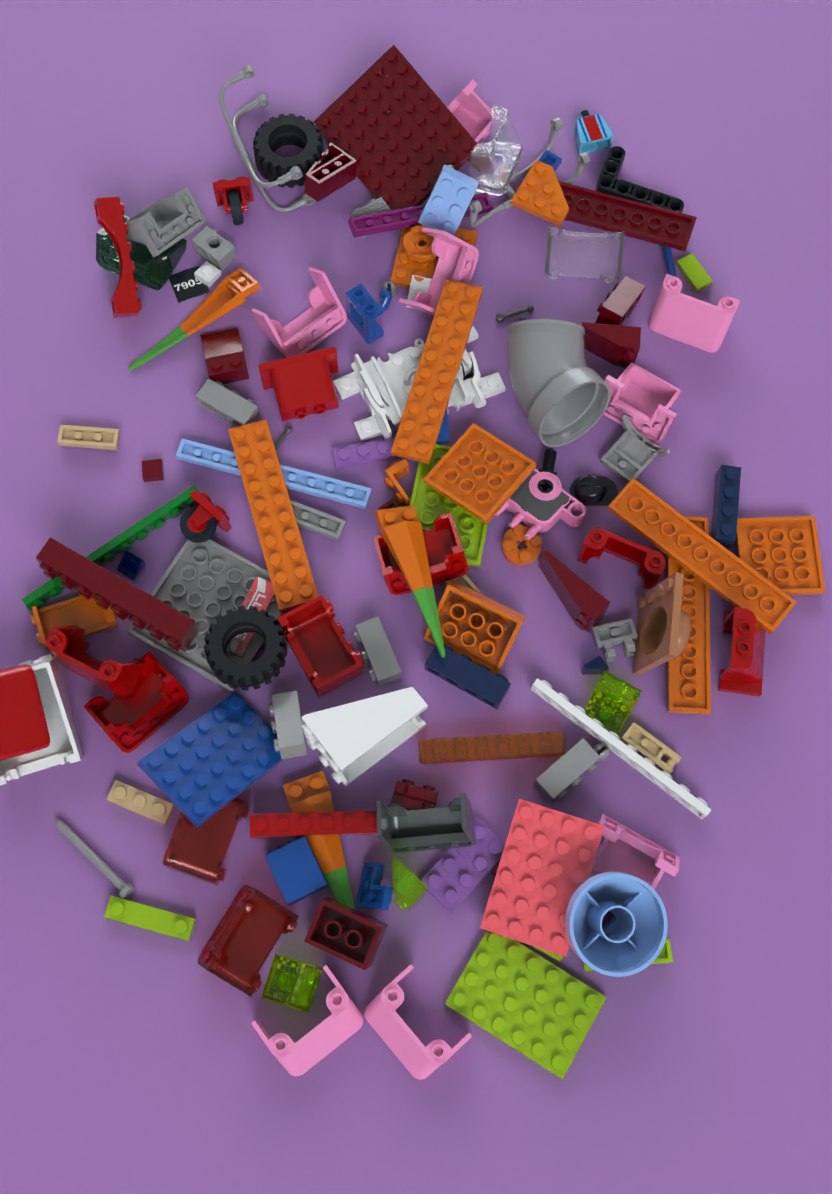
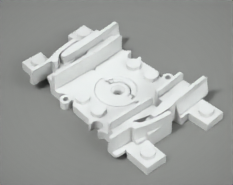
(393, 381)

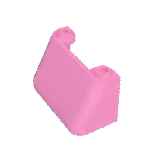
(690, 318)

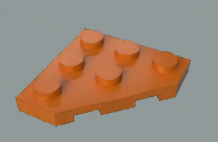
(542, 194)

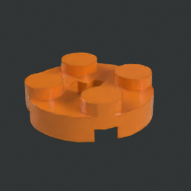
(413, 250)
(522, 556)

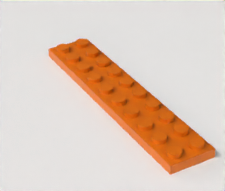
(437, 371)
(273, 515)
(701, 555)
(691, 671)

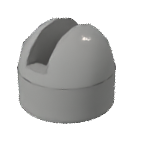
(393, 287)
(604, 754)

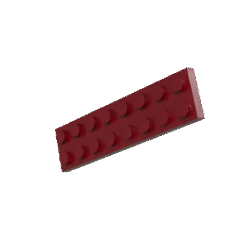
(628, 216)

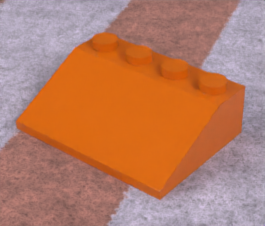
(482, 634)

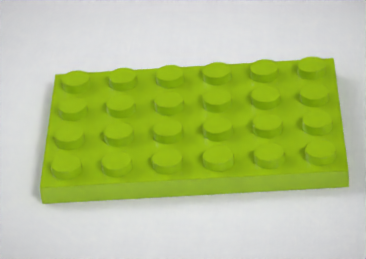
(431, 504)
(526, 1002)

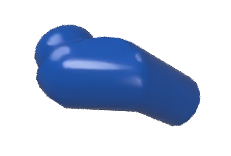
(386, 299)

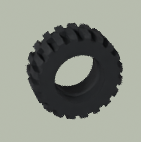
(282, 132)
(239, 622)

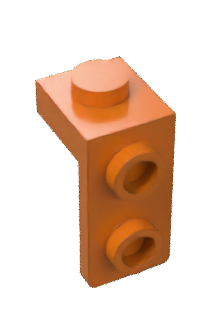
(397, 470)

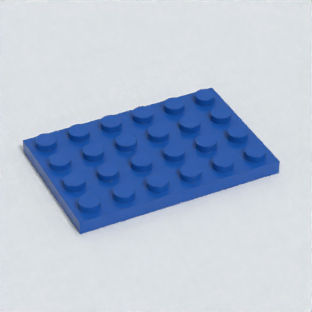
(213, 759)

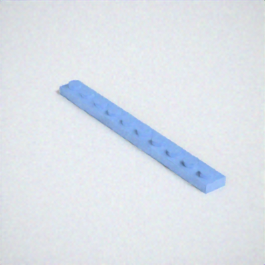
(294, 478)

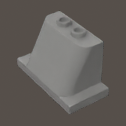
(165, 222)

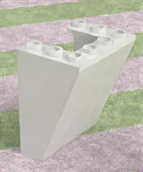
(363, 731)
(63, 733)

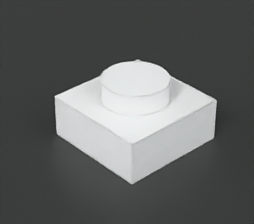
(207, 273)

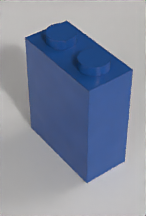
(295, 870)

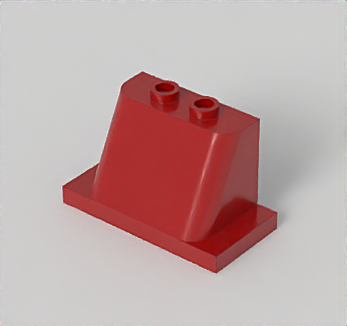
(302, 383)
(747, 653)

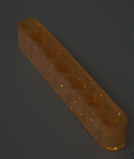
(491, 747)

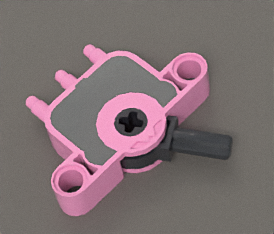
(542, 501)

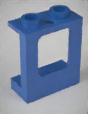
(364, 313)

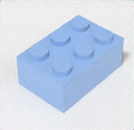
(448, 200)

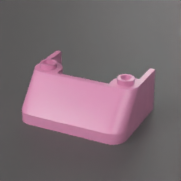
(455, 263)
(310, 327)
(322, 1039)
(411, 1052)

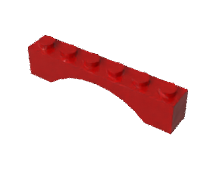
(110, 217)
(313, 824)

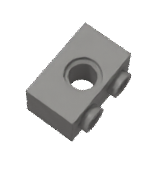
(204, 245)

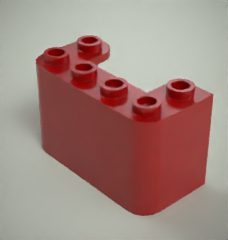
(320, 645)

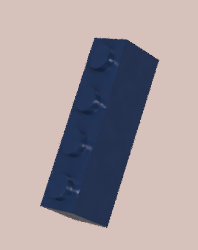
(726, 505)
(468, 676)

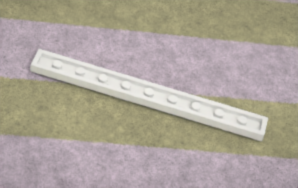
(625, 752)

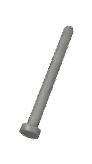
(125, 889)

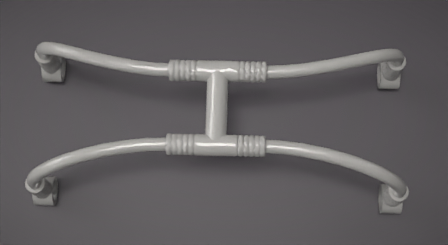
(261, 101)
(476, 206)

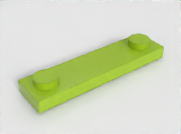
(150, 918)

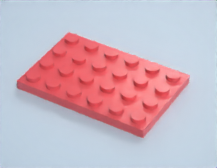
(538, 873)

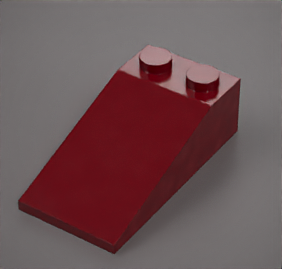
(579, 598)

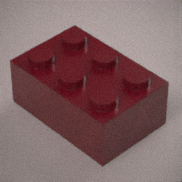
(346, 933)

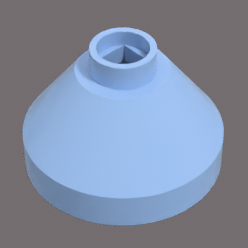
(631, 936)

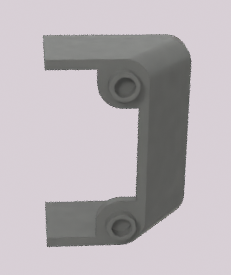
(426, 828)

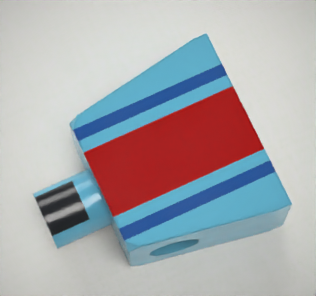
(592, 133)

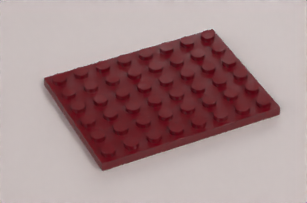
(396, 132)

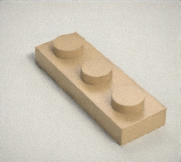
(88, 437)
(140, 802)

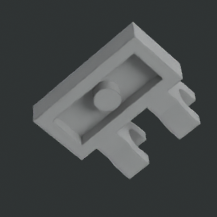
(615, 633)

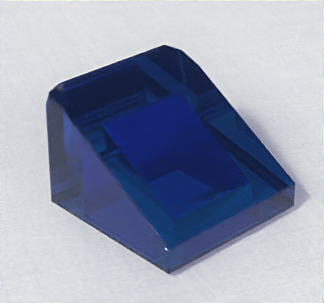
(130, 565)
(595, 666)

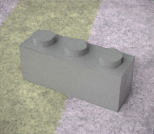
(227, 404)
(377, 651)
(287, 725)
(567, 771)

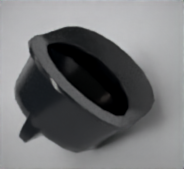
(593, 490)

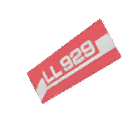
(260, 597)

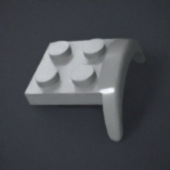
(631, 453)

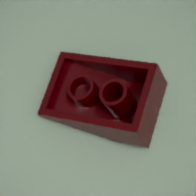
(613, 342)
(224, 356)

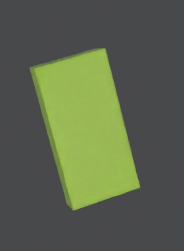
(694, 272)

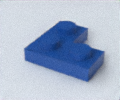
(371, 893)

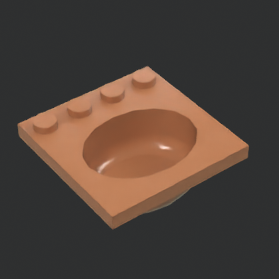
(661, 625)

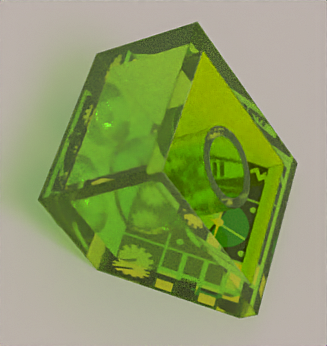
(612, 701)
(406, 886)
(292, 983)

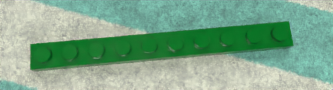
(120, 543)

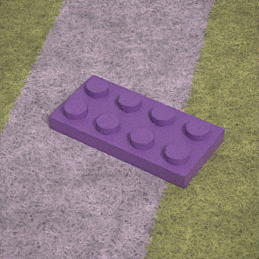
(464, 868)

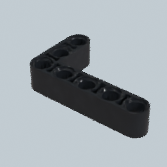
(610, 184)

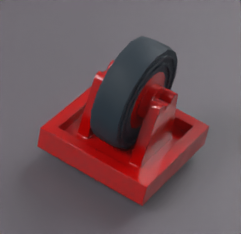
(234, 196)
(200, 522)

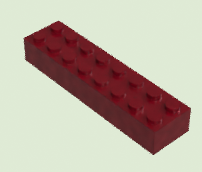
(117, 594)

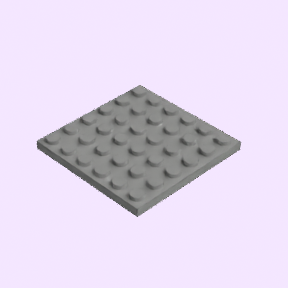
(202, 585)

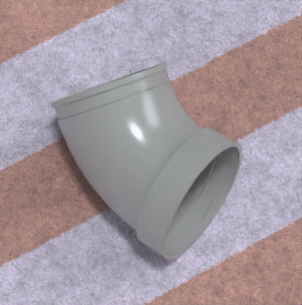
(554, 380)

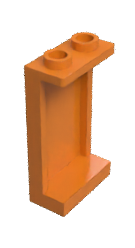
(73, 612)

